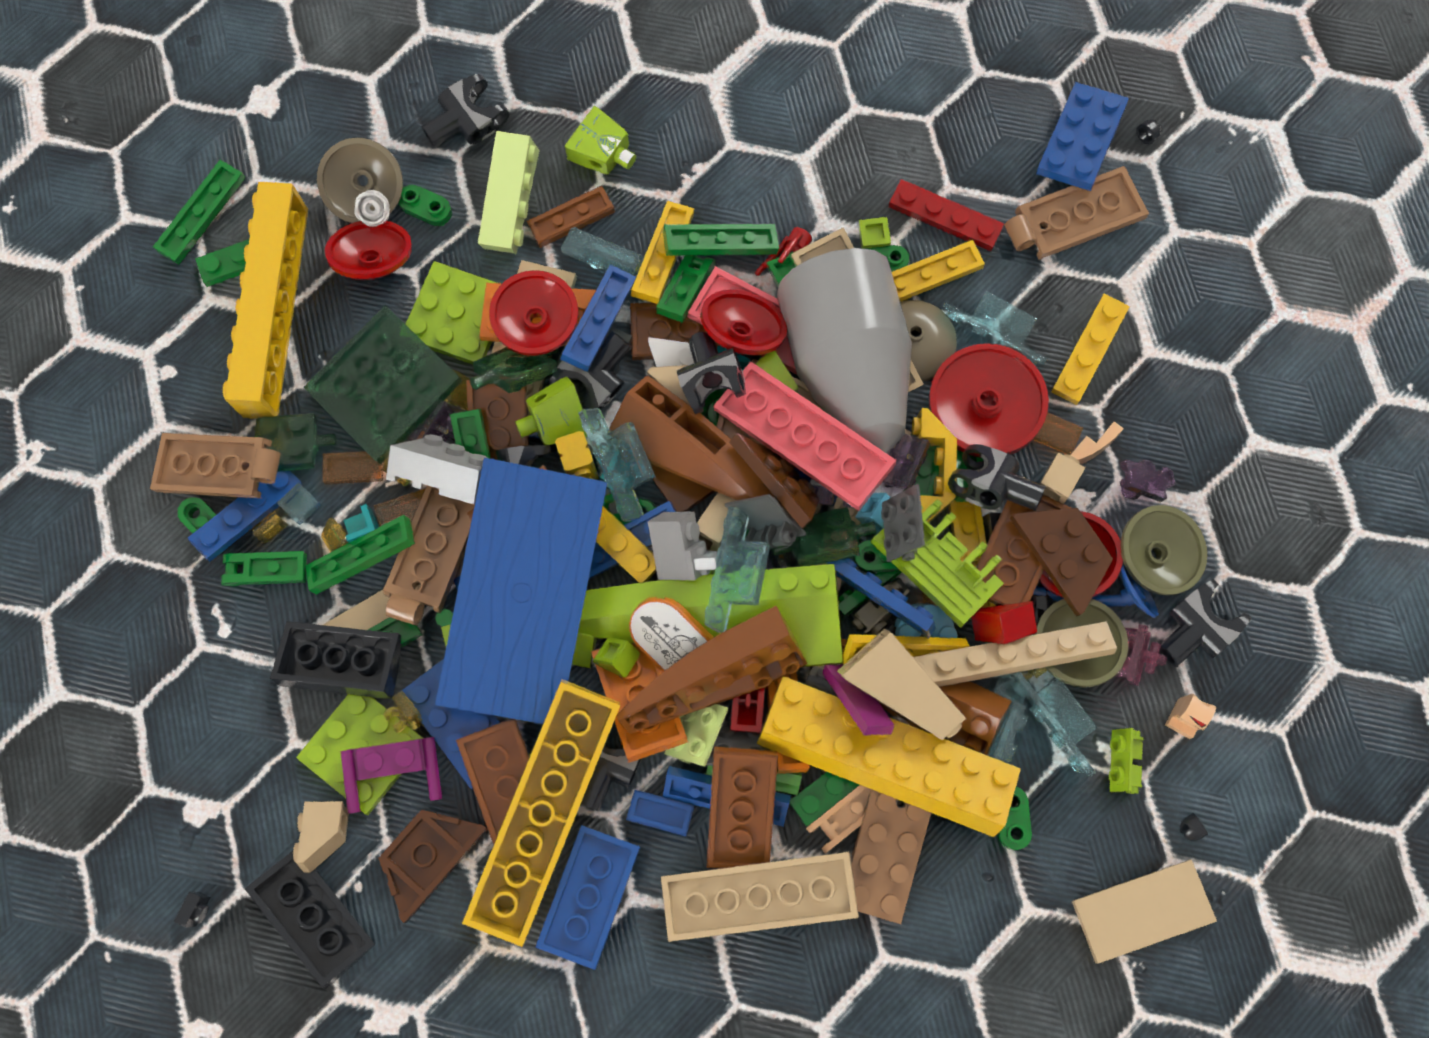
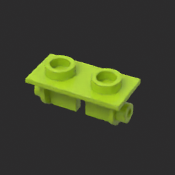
(1125, 747)

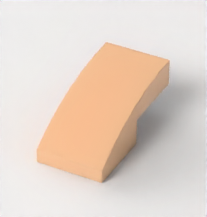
(1089, 449)

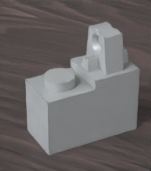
(678, 548)

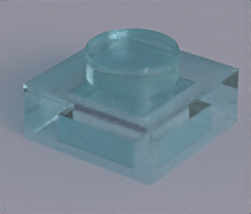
(298, 503)

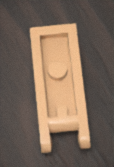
(842, 817)

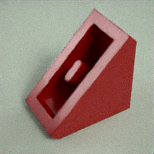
(1004, 622)
(748, 712)

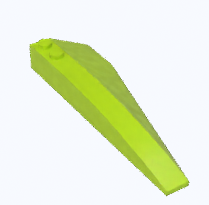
(802, 594)

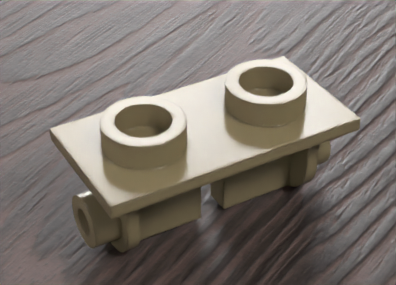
(875, 619)

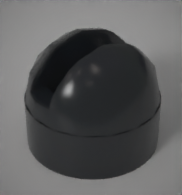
(1152, 126)
(1192, 828)

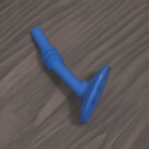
(1129, 596)

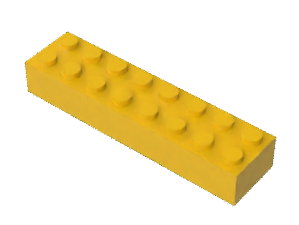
(266, 301)
(901, 764)
(541, 813)

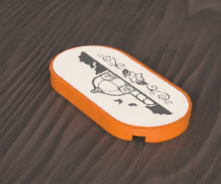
(665, 631)

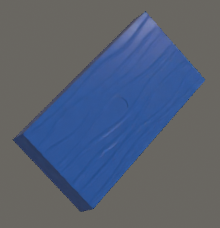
(520, 590)

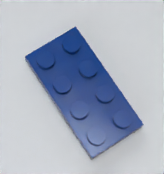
(1082, 136)
(444, 722)
(588, 897)

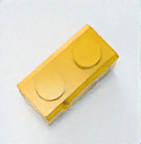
(576, 455)

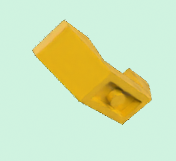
(929, 427)

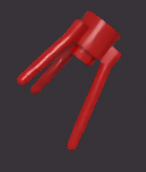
(795, 241)

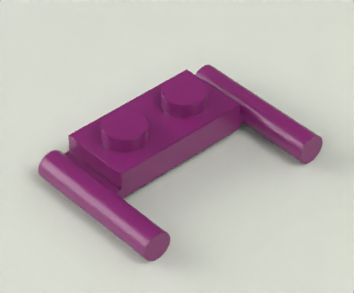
(390, 760)

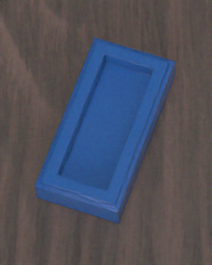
(660, 813)

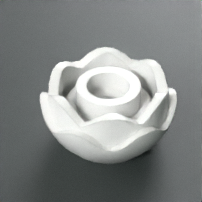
(365, 214)

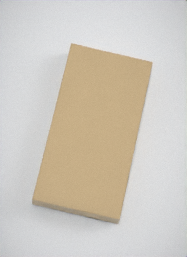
(1143, 911)

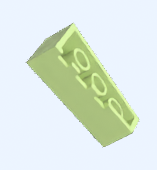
(508, 192)

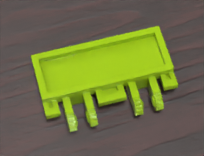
(940, 573)

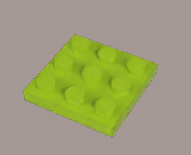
(450, 313)
(354, 725)

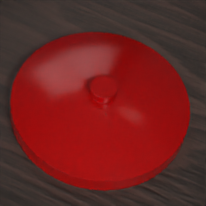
(990, 398)

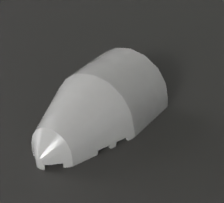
(850, 340)

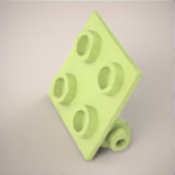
(701, 732)

